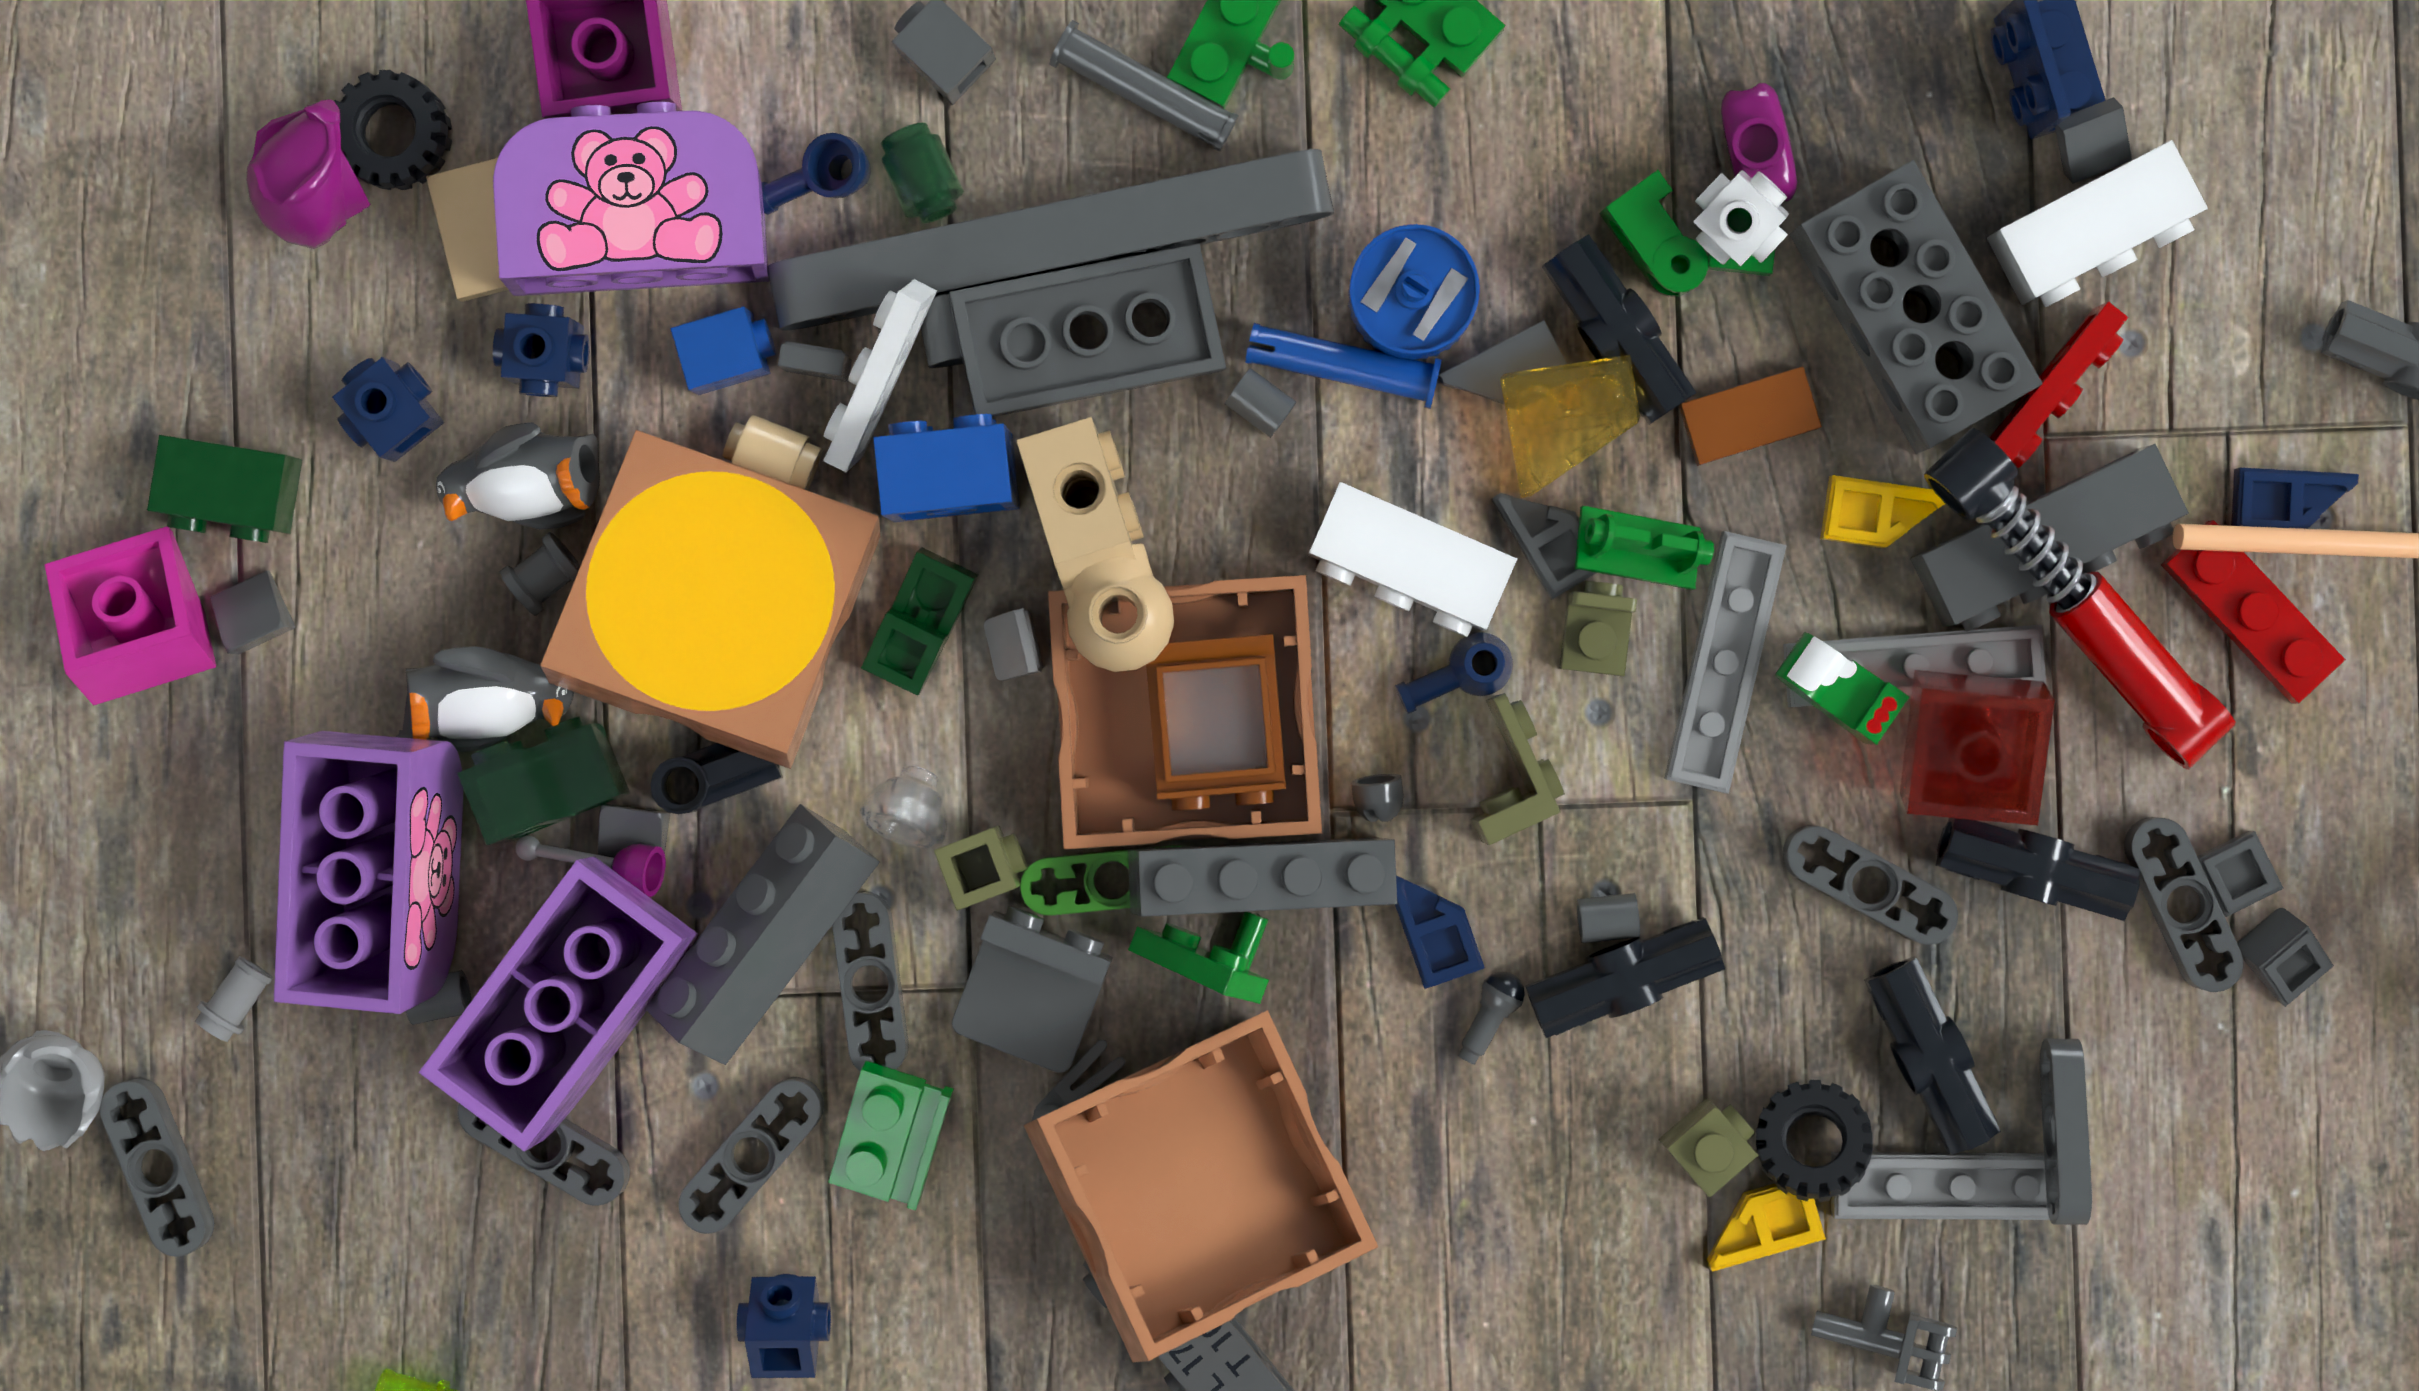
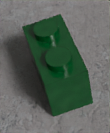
(225, 486)

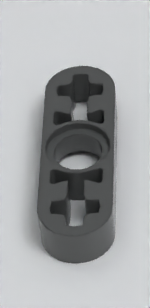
(1903, 921)
(846, 938)
(2189, 953)
(2065, 1132)
(130, 1159)
(576, 1179)
(708, 1179)

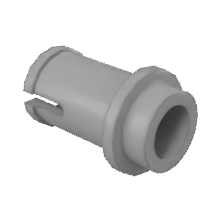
(233, 1000)

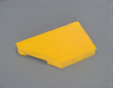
(1873, 511)
(1764, 1225)

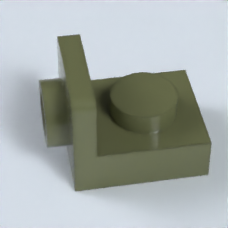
(1597, 629)

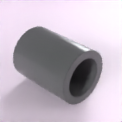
(1260, 402)
(1608, 918)
(447, 1003)

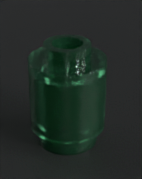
(921, 173)

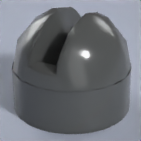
(1378, 796)

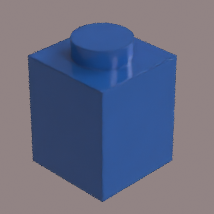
(723, 350)

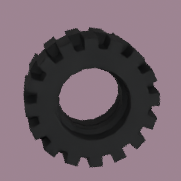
(428, 142)
(1824, 1101)

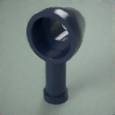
(820, 172)
(1461, 673)

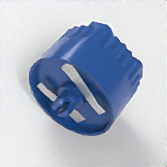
(1413, 292)

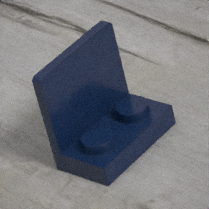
(2046, 62)

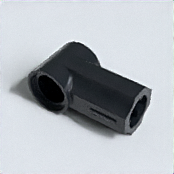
(720, 774)

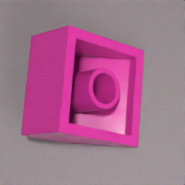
(128, 616)

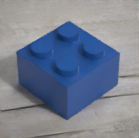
(946, 470)

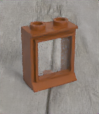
(1216, 721)

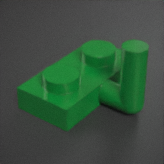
(1224, 44)
(1220, 970)

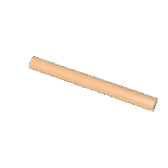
(2296, 541)

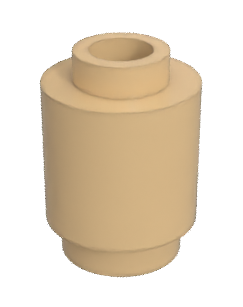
(773, 451)

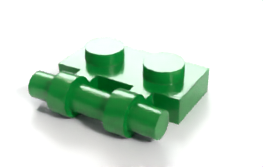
(1450, 29)

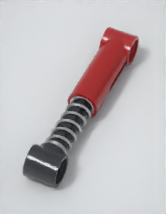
(2176, 711)

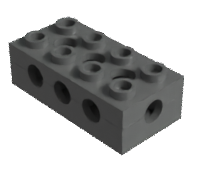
(1957, 302)

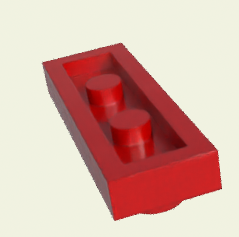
(2090, 344)
(2256, 618)

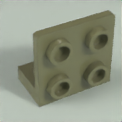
(1509, 810)

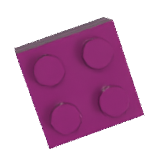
(602, 54)

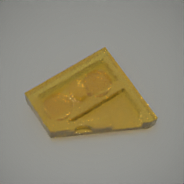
(1566, 415)

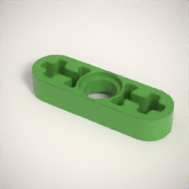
(1064, 869)

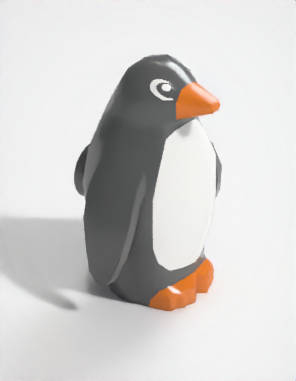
(524, 478)
(480, 697)

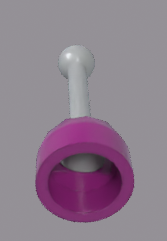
(638, 863)

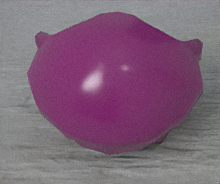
(303, 178)

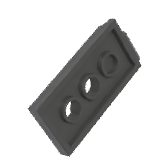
(1020, 341)

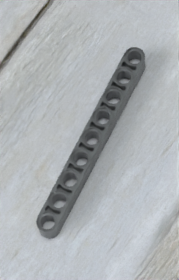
(1054, 237)

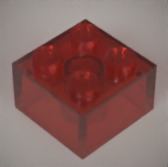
(1976, 747)

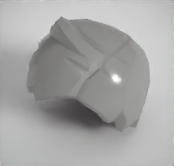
(49, 1089)

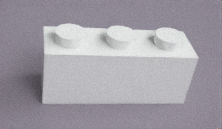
(2098, 226)
(1411, 560)

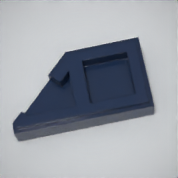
(2285, 496)
(1436, 934)

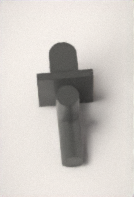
(1873, 1336)

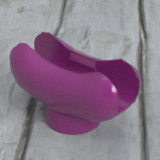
(1759, 136)

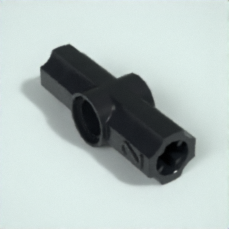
(1617, 325)
(2038, 867)
(1625, 977)
(1932, 1055)

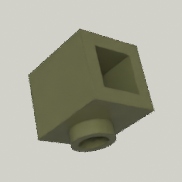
(981, 866)
(1711, 1145)

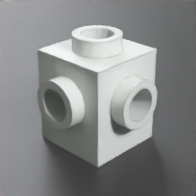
(1755, 195)

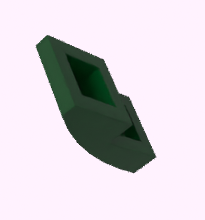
(919, 621)

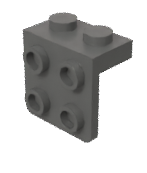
(1031, 989)

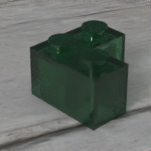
(536, 787)

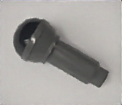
(1501, 996)

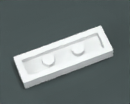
(877, 373)

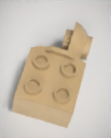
(1095, 545)

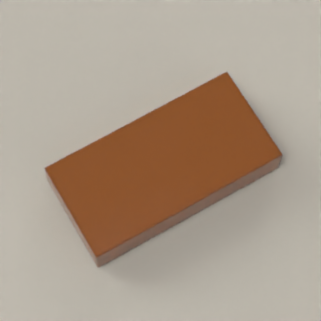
(1750, 416)

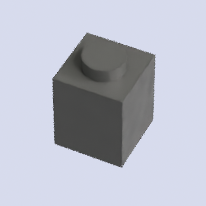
(942, 48)

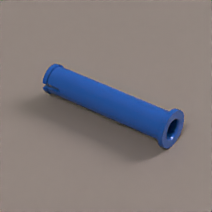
(1344, 363)

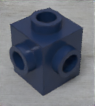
(564, 354)
(407, 413)
(783, 1326)

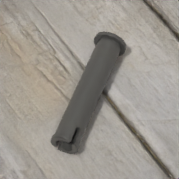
(1143, 86)

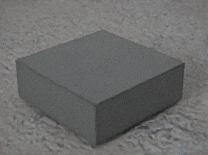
(2093, 140)
(814, 361)
(2240, 872)

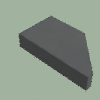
(1525, 351)
(1546, 539)

